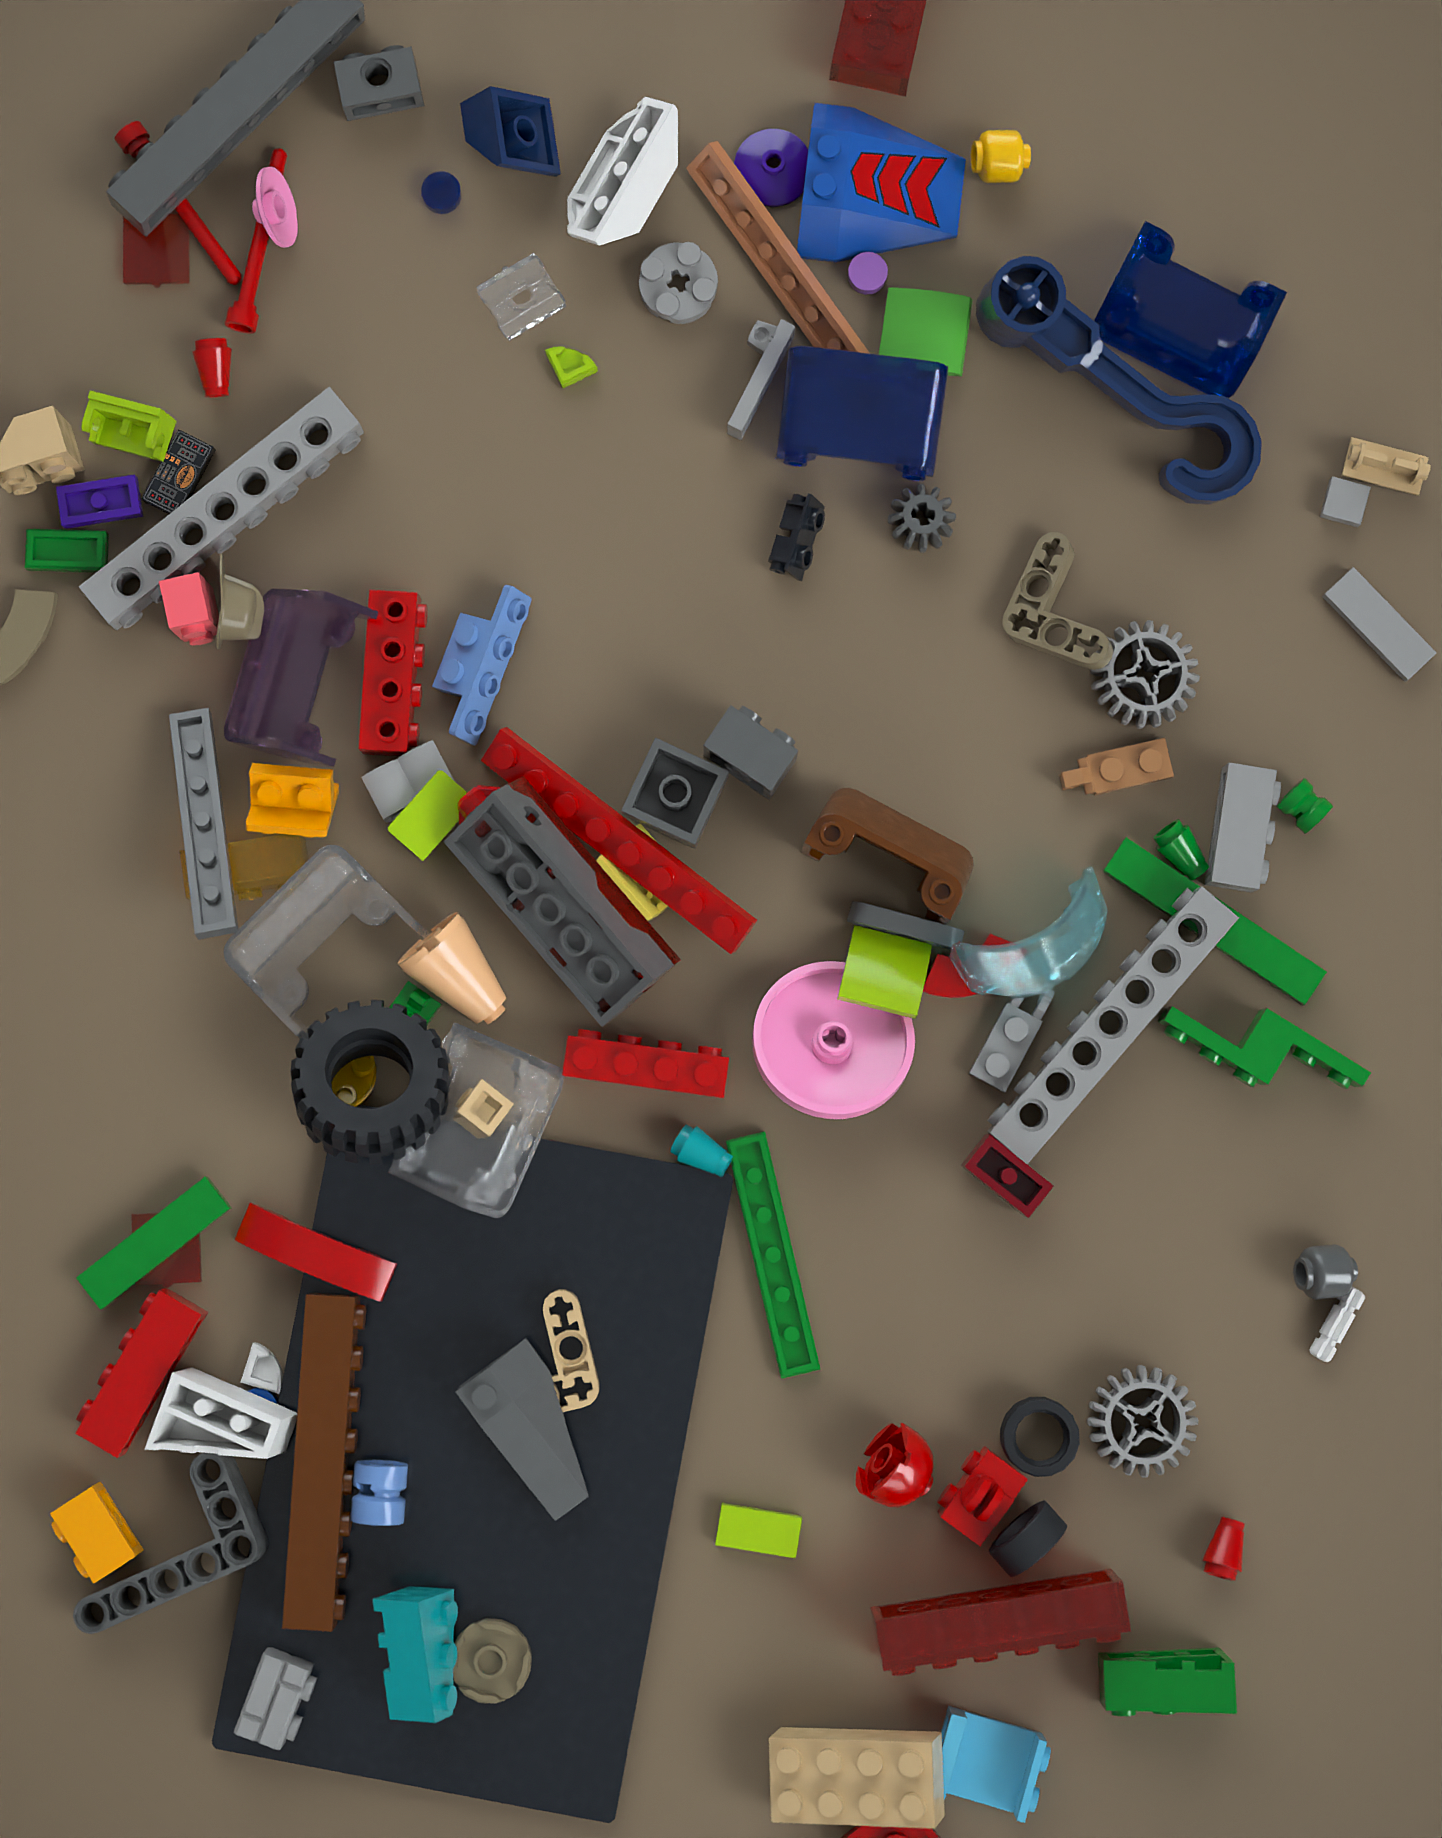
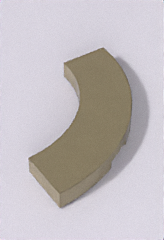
(25, 630)

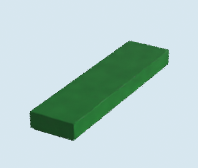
(153, 1242)

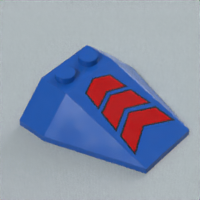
(874, 187)

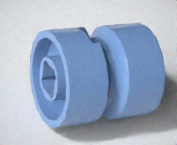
(379, 1492)

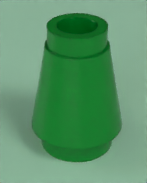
(1181, 849)

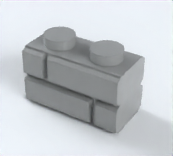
(275, 1698)

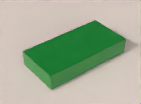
(66, 550)

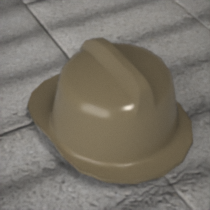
(240, 609)

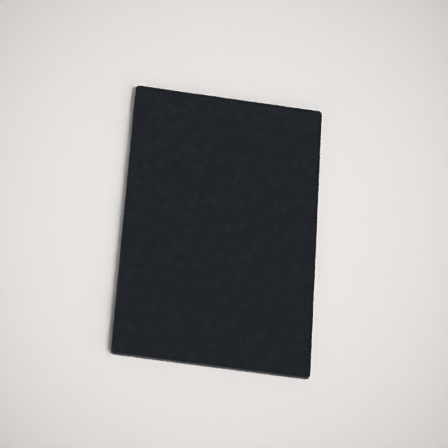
(643, 1260)

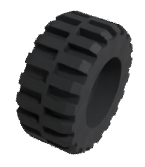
(358, 1034)

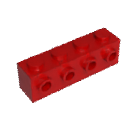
(391, 672)
(645, 1066)

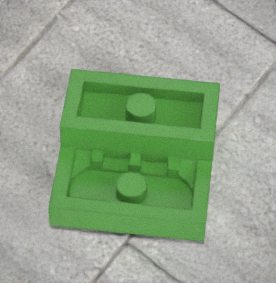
(926, 326)

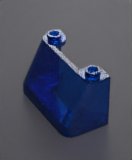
(1184, 319)
(862, 409)

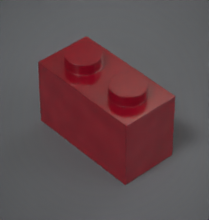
(1007, 1175)

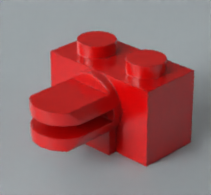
(980, 1495)

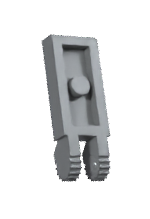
(1009, 1042)

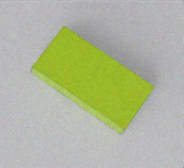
(758, 1530)

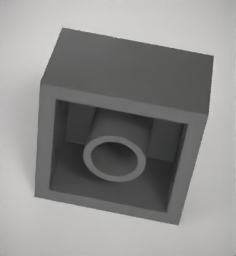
(751, 751)
(675, 793)

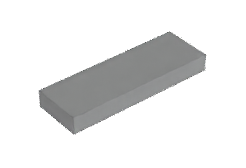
(1379, 624)

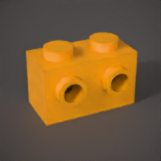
(95, 1533)

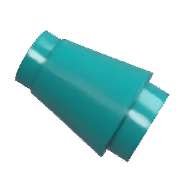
(700, 1151)

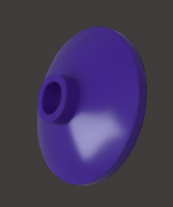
(773, 185)

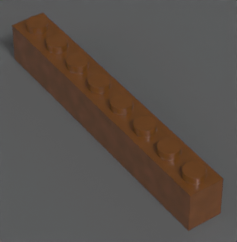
(322, 1462)

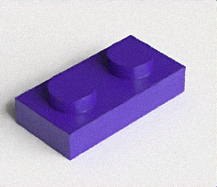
(99, 501)

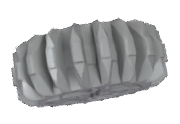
(1141, 655)
(1131, 1437)

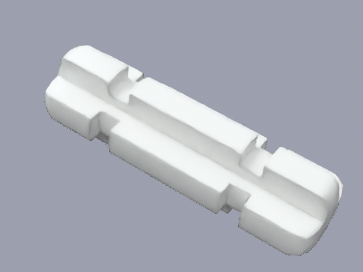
(1336, 1325)

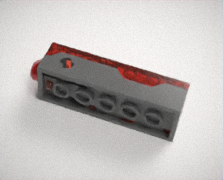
(559, 897)

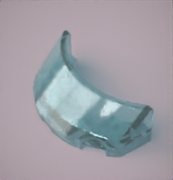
(1043, 959)

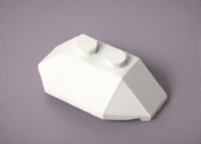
(625, 174)

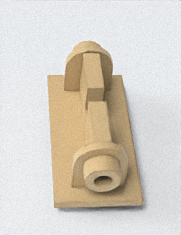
(1385, 466)

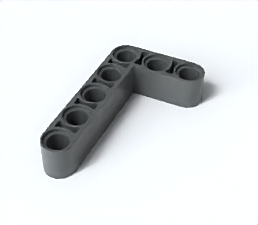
(188, 1565)

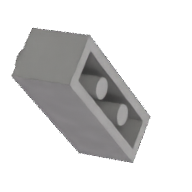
(1242, 827)

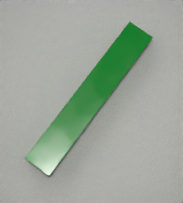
(1243, 941)
(773, 1255)

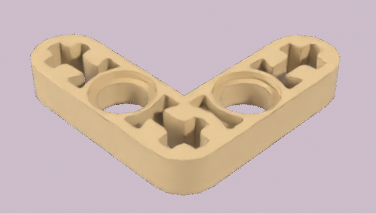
(570, 1369)

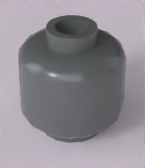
(1325, 1271)

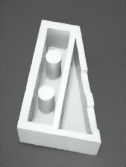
(219, 1418)

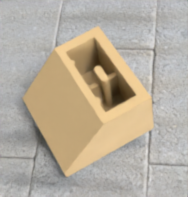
(38, 450)

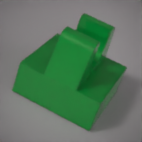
(417, 1002)

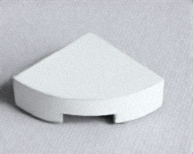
(263, 1369)

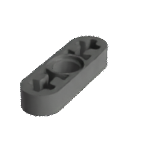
(904, 925)

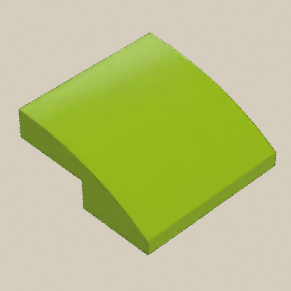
(885, 972)

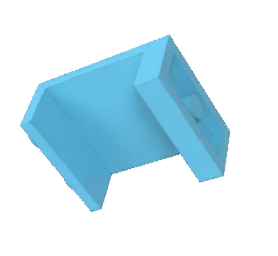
(992, 1761)

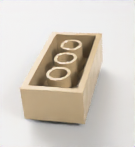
(856, 1777)

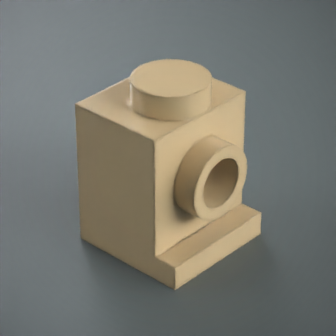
(481, 1109)

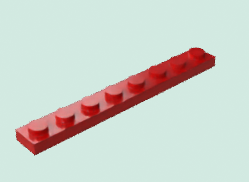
(622, 842)

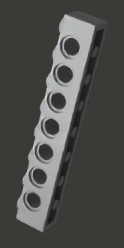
(229, 487)
(1212, 921)

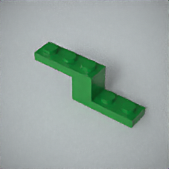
(1263, 1048)

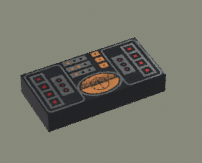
(179, 473)

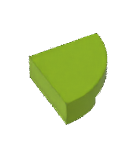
(570, 365)

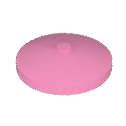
(828, 1052)

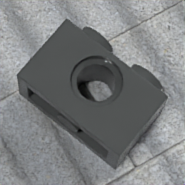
(398, 93)

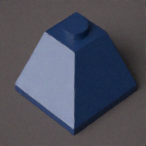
(512, 130)

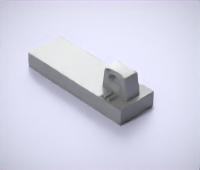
(772, 344)

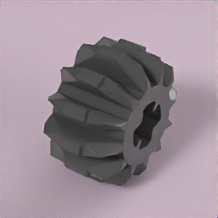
(911, 526)

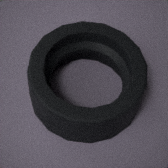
(1061, 1458)
(1027, 1538)

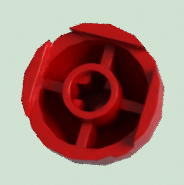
(898, 1467)

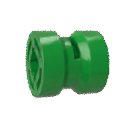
(1304, 805)

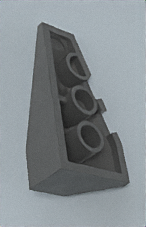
(523, 1418)

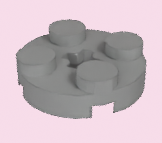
(686, 261)

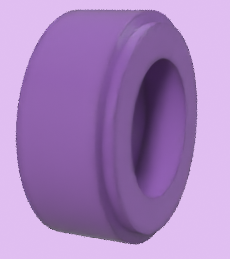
(867, 273)

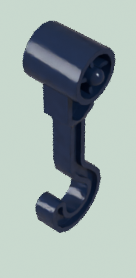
(1030, 309)

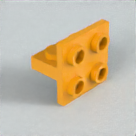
(291, 800)

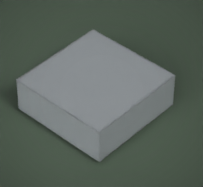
(1345, 501)

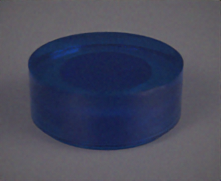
(441, 192)

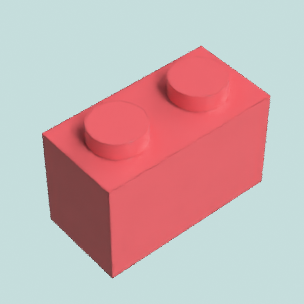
(190, 608)

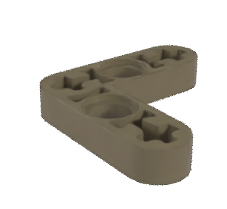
(1038, 609)

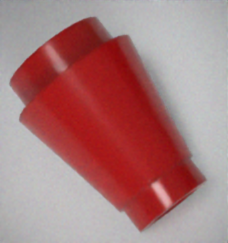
(213, 365)
(1225, 1550)

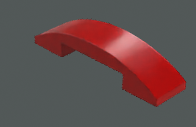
(315, 1253)

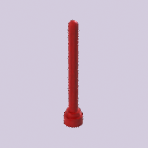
(131, 141)
(243, 314)

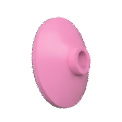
(275, 207)

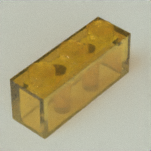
(260, 864)

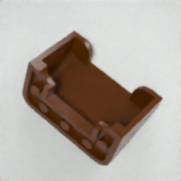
(942, 860)

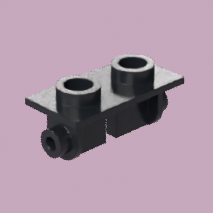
(804, 519)

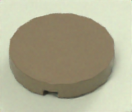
(491, 1660)

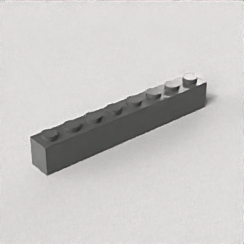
(231, 109)

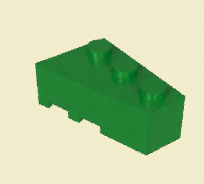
(1167, 1682)

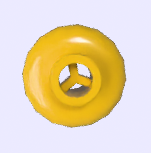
(1000, 156)

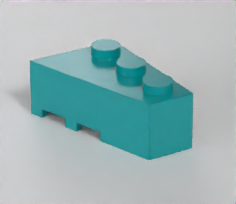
(420, 1652)

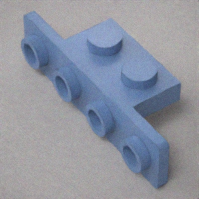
(478, 660)

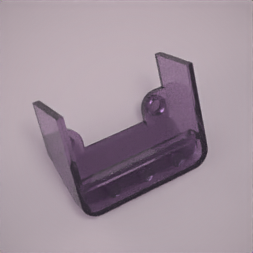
(285, 671)

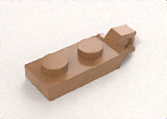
(1120, 768)

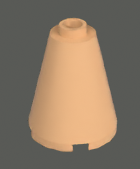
(456, 970)

